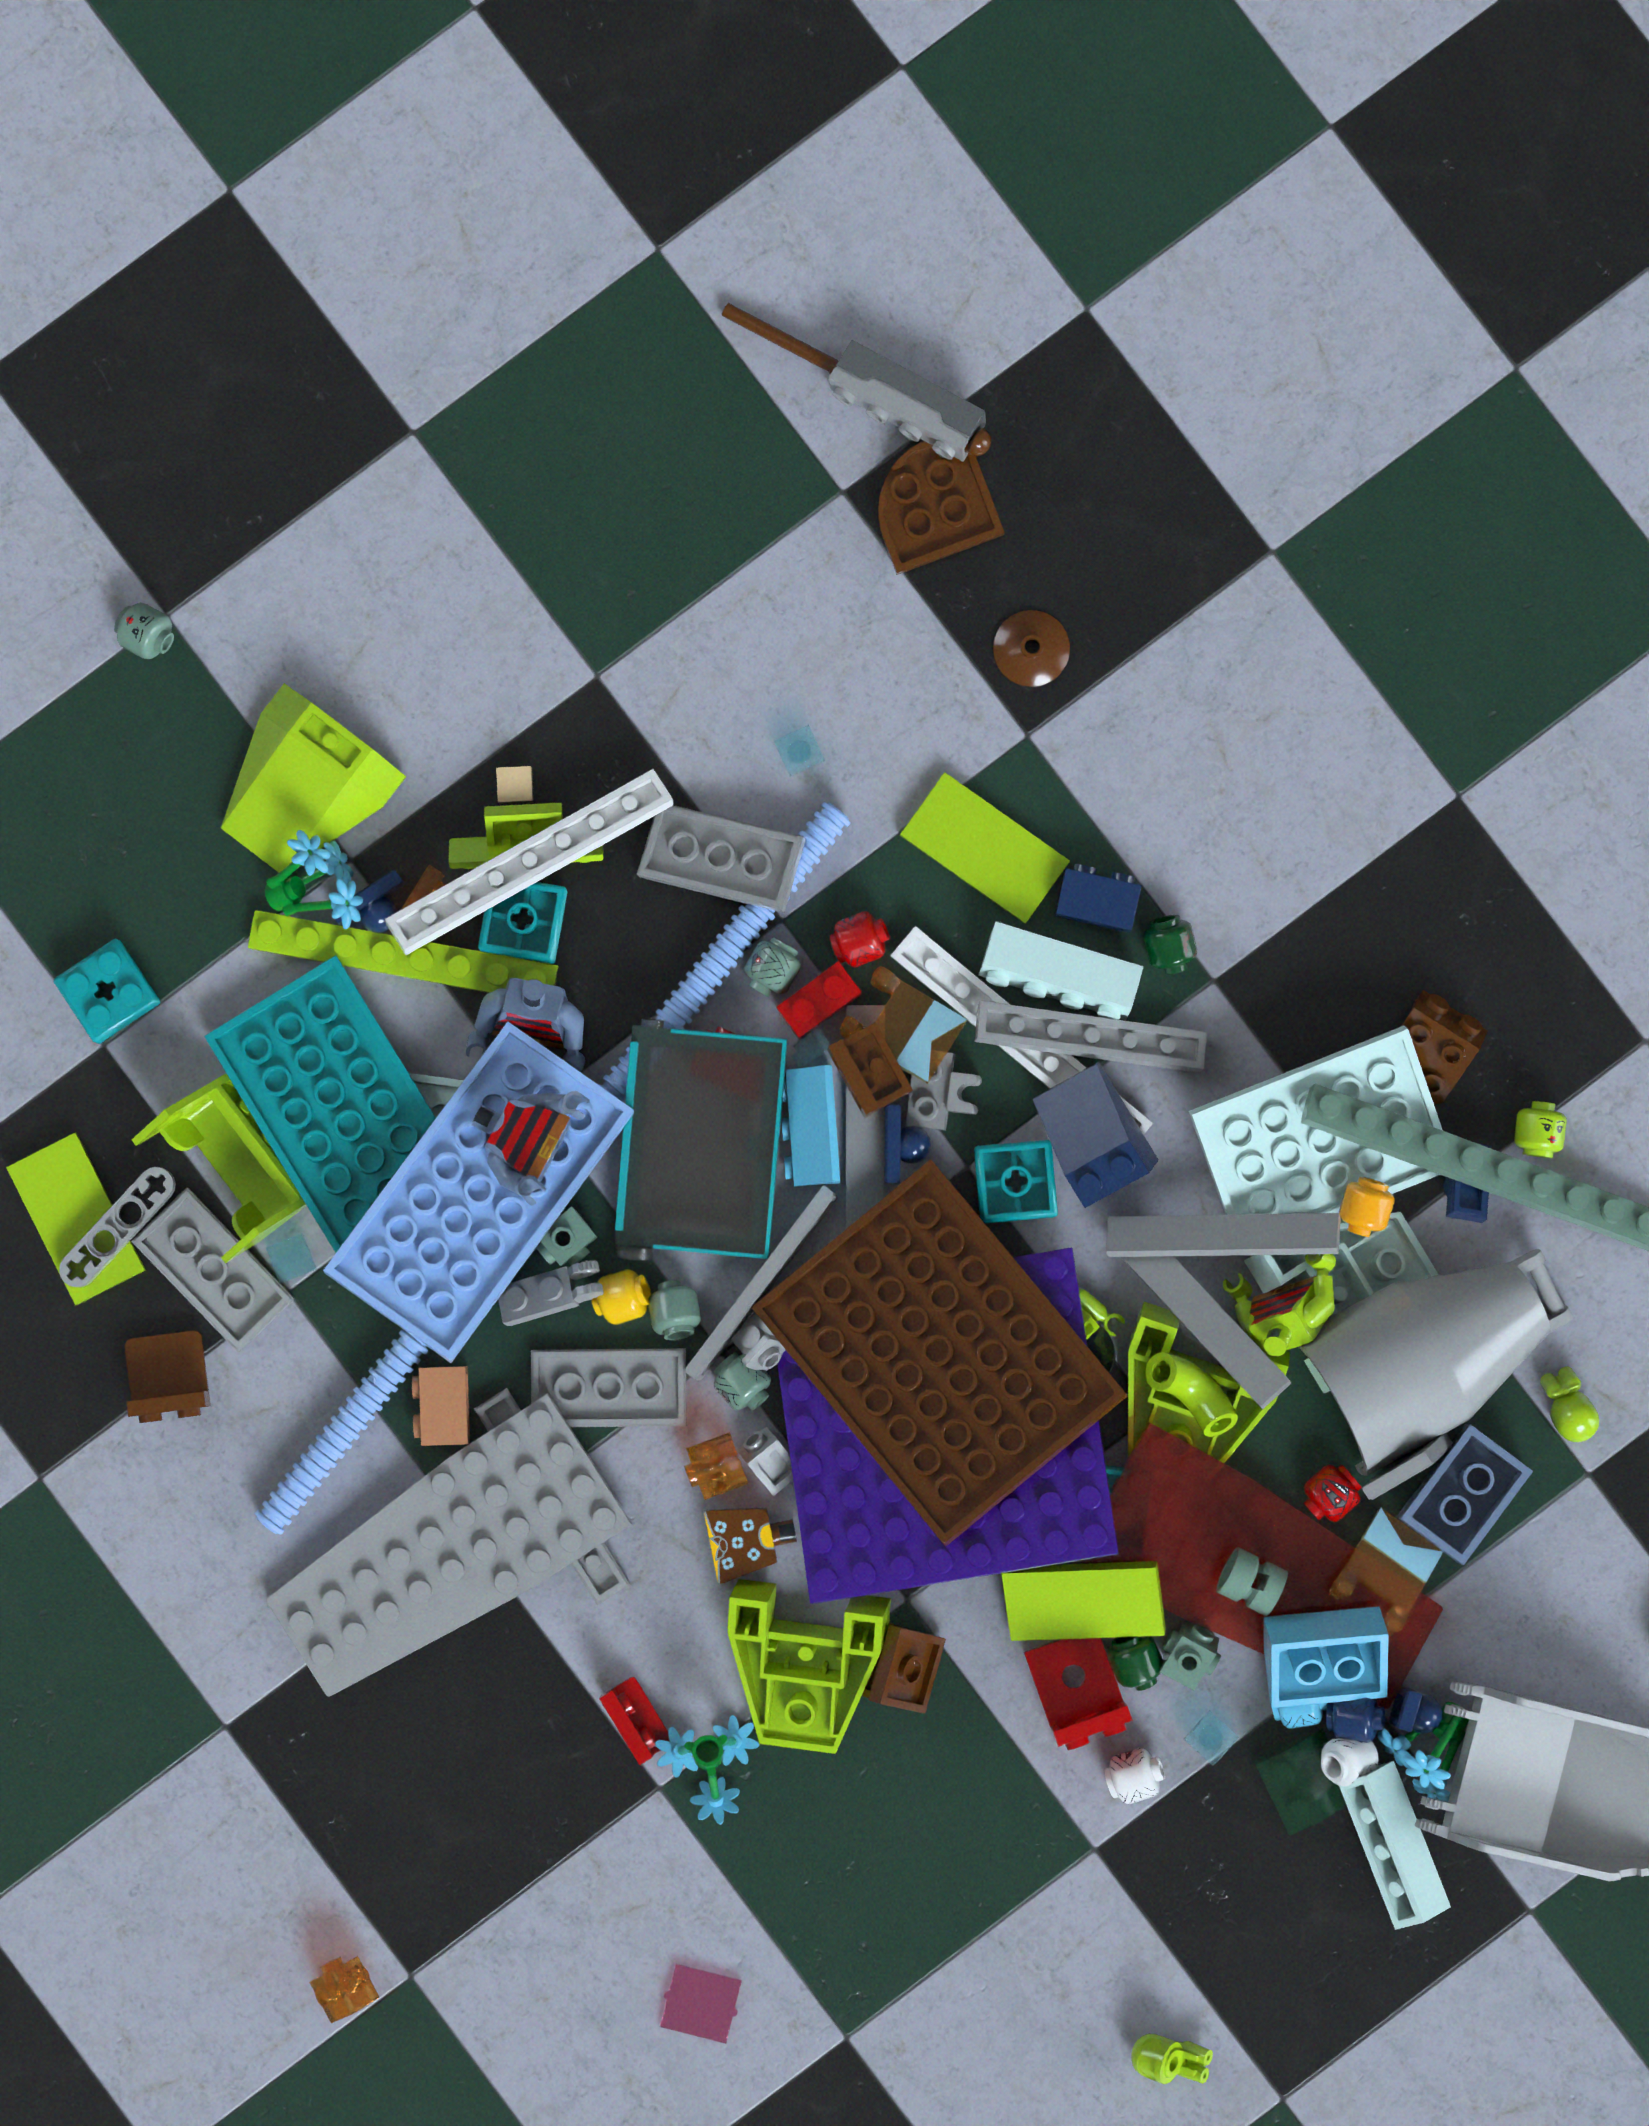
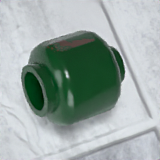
(1170, 944)

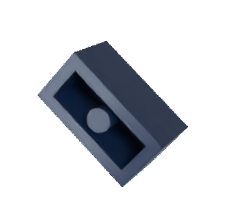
(1098, 899)

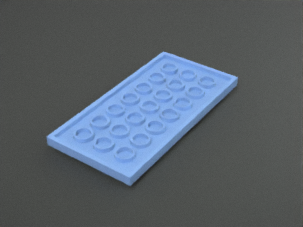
(444, 1228)

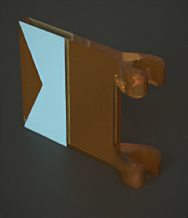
(912, 1025)
(1391, 1564)

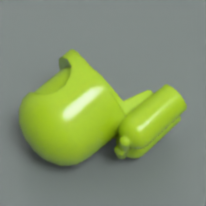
(1571, 1410)
(1165, 2058)

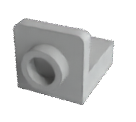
(758, 1344)
(767, 1460)

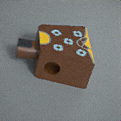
(745, 1540)

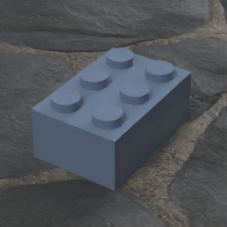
(1464, 1494)

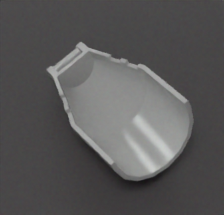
(1431, 1352)

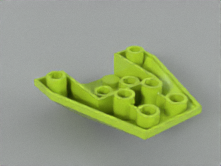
(304, 777)

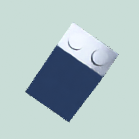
(1094, 1135)

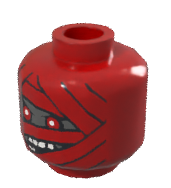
(859, 939)
(1332, 1493)

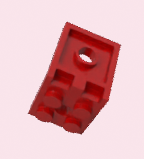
(1082, 1709)

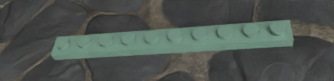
(1477, 1165)

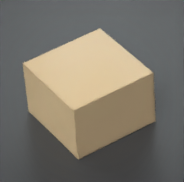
(515, 785)

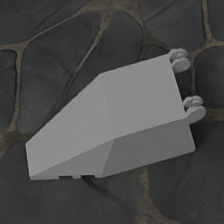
(1548, 1786)

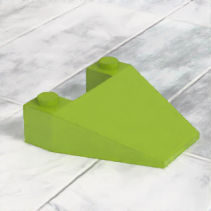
(1155, 1334)
(801, 1675)

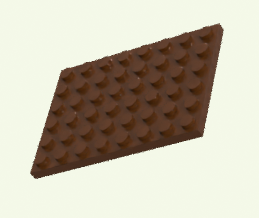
(939, 1352)

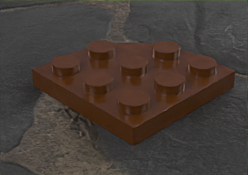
(934, 508)

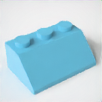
(811, 1127)
(1326, 1656)

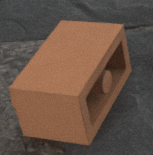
(442, 1406)

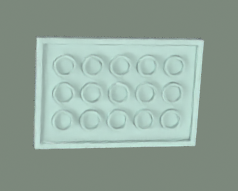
(1279, 1166)

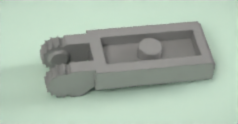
(548, 1293)

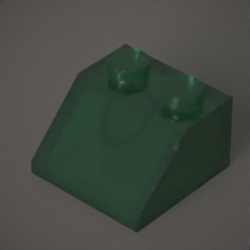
(1298, 1784)

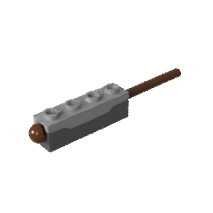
(888, 392)

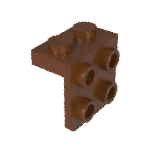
(1443, 1042)
(166, 1375)

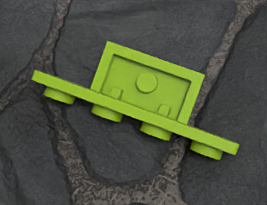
(506, 828)

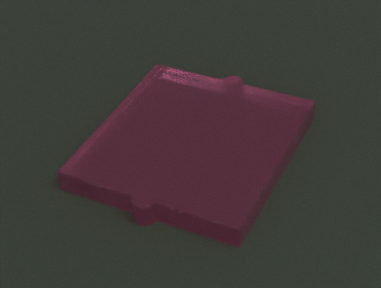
(700, 2003)

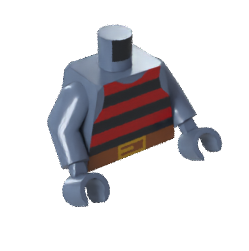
(537, 1011)
(527, 1138)

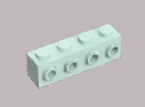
(1060, 972)
(1395, 1847)

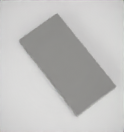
(721, 857)
(188, 1248)
(613, 1385)

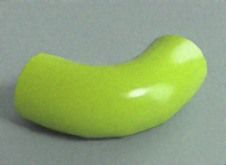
(1194, 1389)

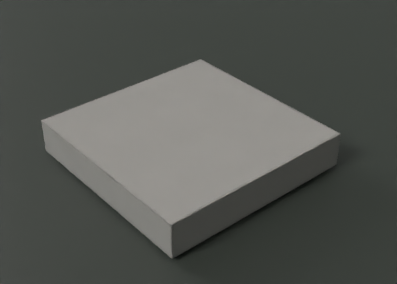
(1407, 1466)

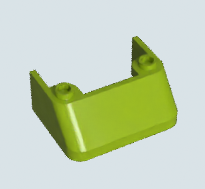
(238, 1151)

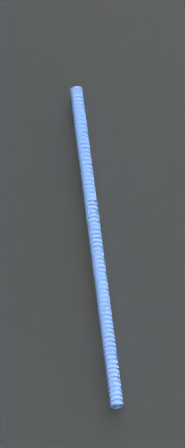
(408, 1348)

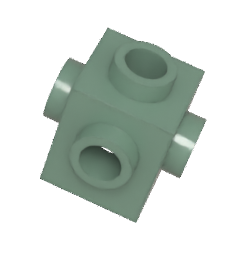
(580, 1237)
(1190, 1654)

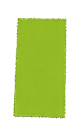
(984, 848)
(64, 1205)
(1084, 1601)

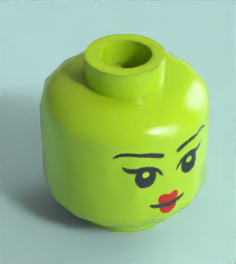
(1540, 1130)

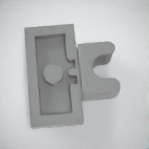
(932, 1101)

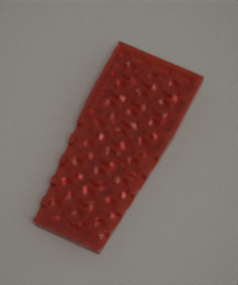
(1192, 1515)

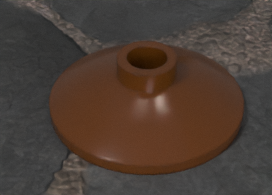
(1029, 668)

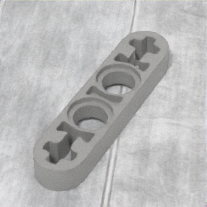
(113, 1223)

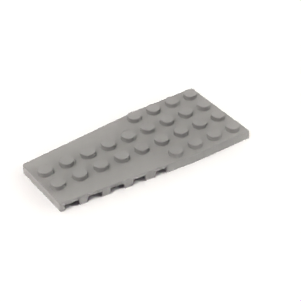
(450, 1548)

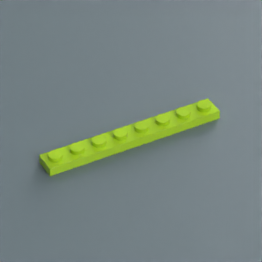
(383, 954)

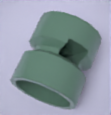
(1239, 1576)

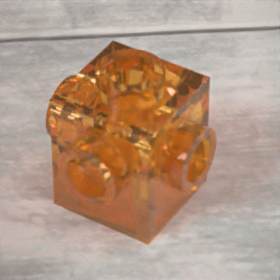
(715, 1466)
(343, 1988)

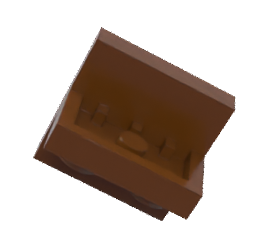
(869, 1069)
(905, 1669)

